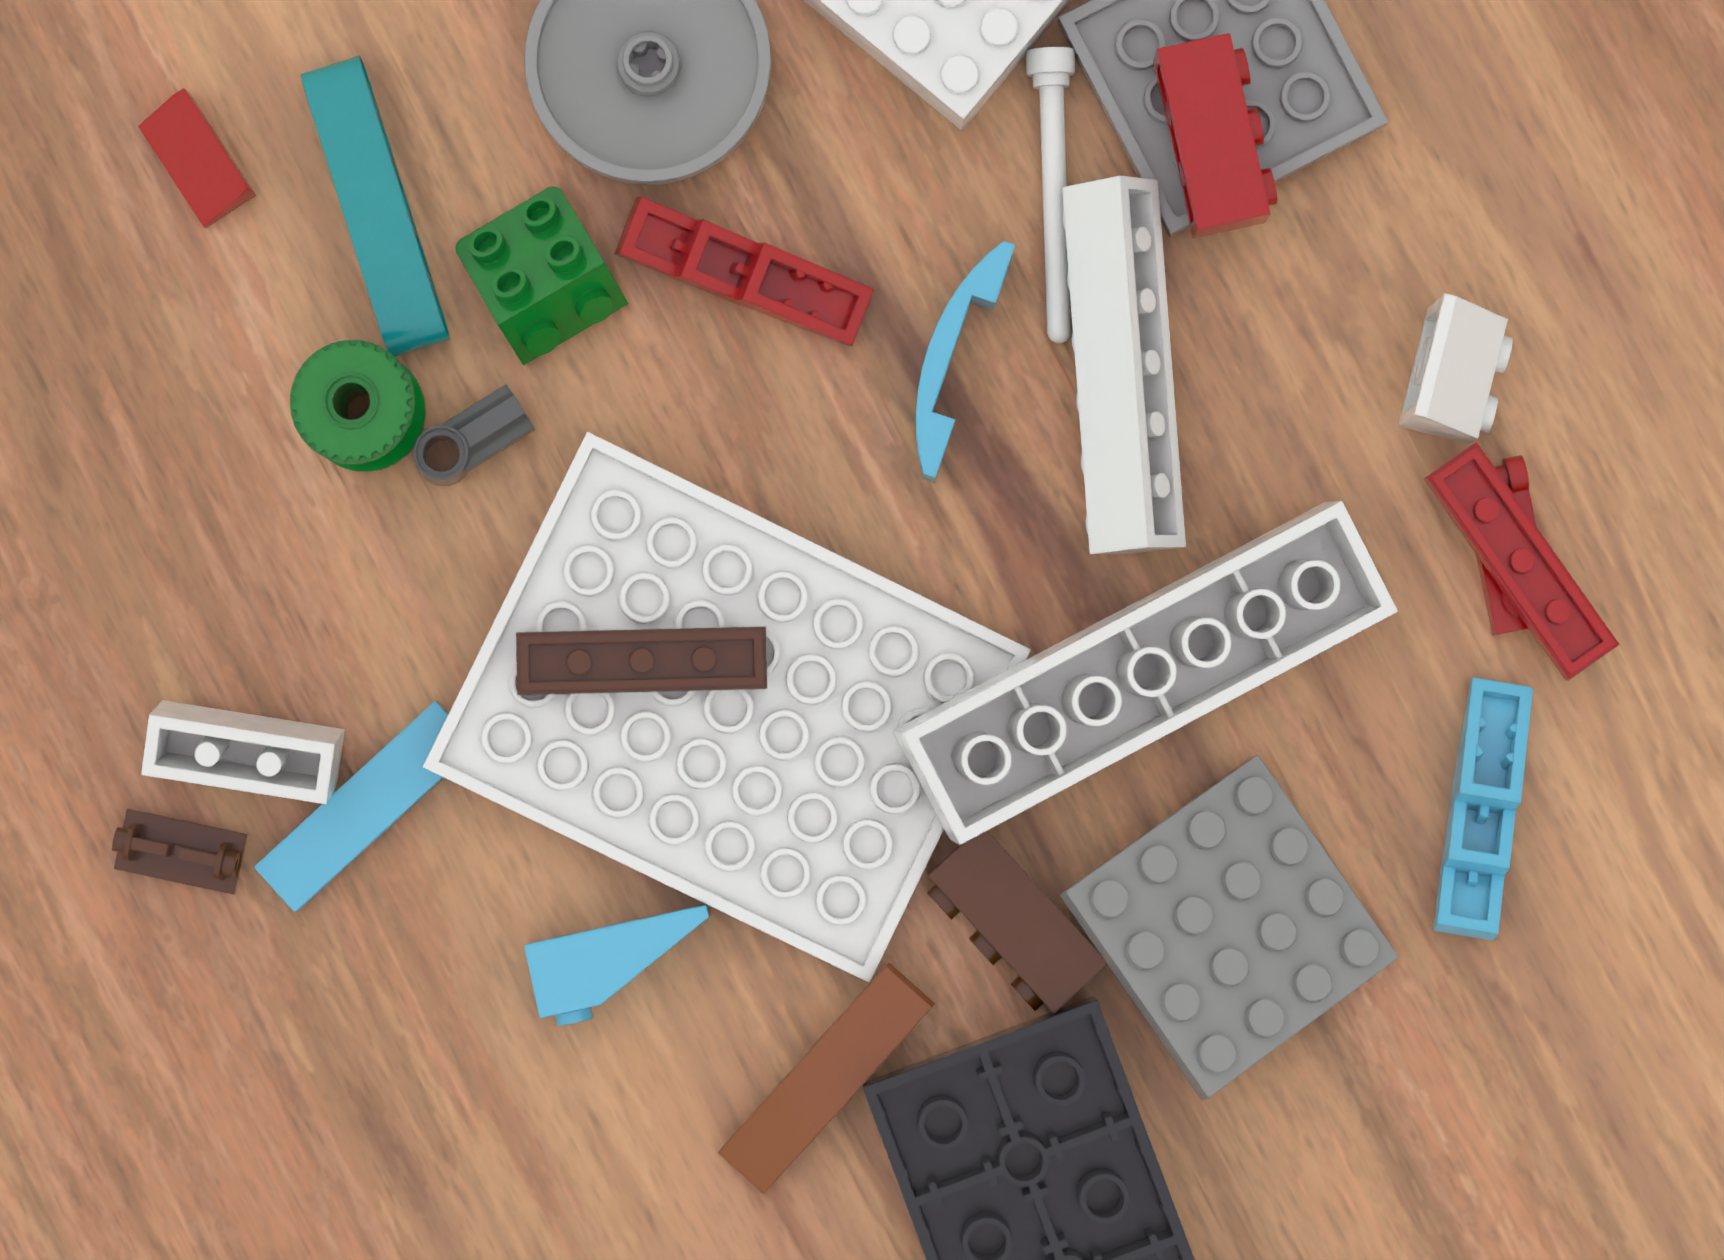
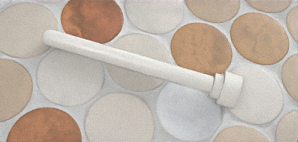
(1050, 74)

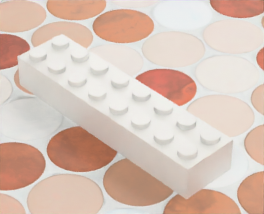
(1145, 671)

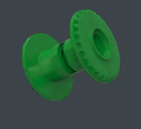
(330, 383)

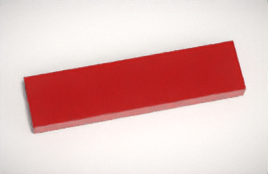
(1521, 561)

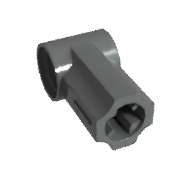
(478, 434)

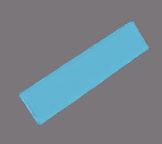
(355, 814)

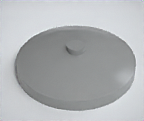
(648, 83)

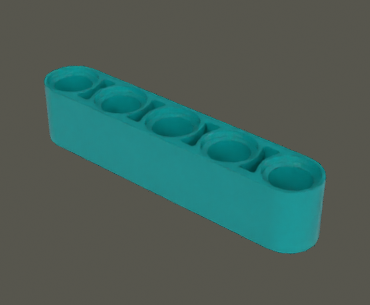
(375, 206)

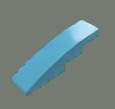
(1483, 808)

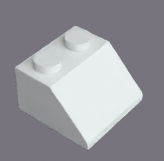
(1455, 371)

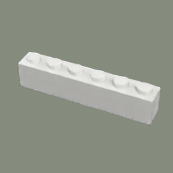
(1123, 366)

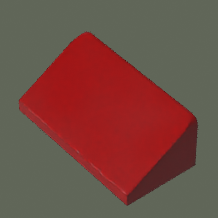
(196, 158)

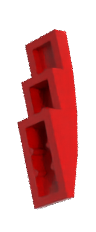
(744, 271)

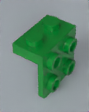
(540, 274)

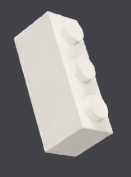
(242, 752)

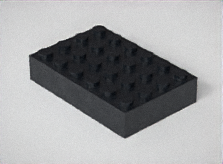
(1027, 1148)

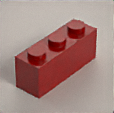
(1214, 135)

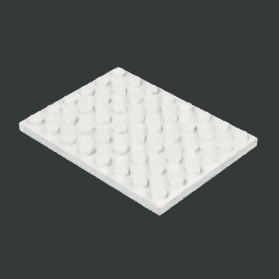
(748, 799)

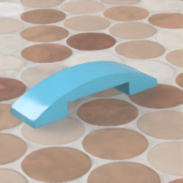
(980, 288)

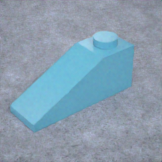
(594, 964)

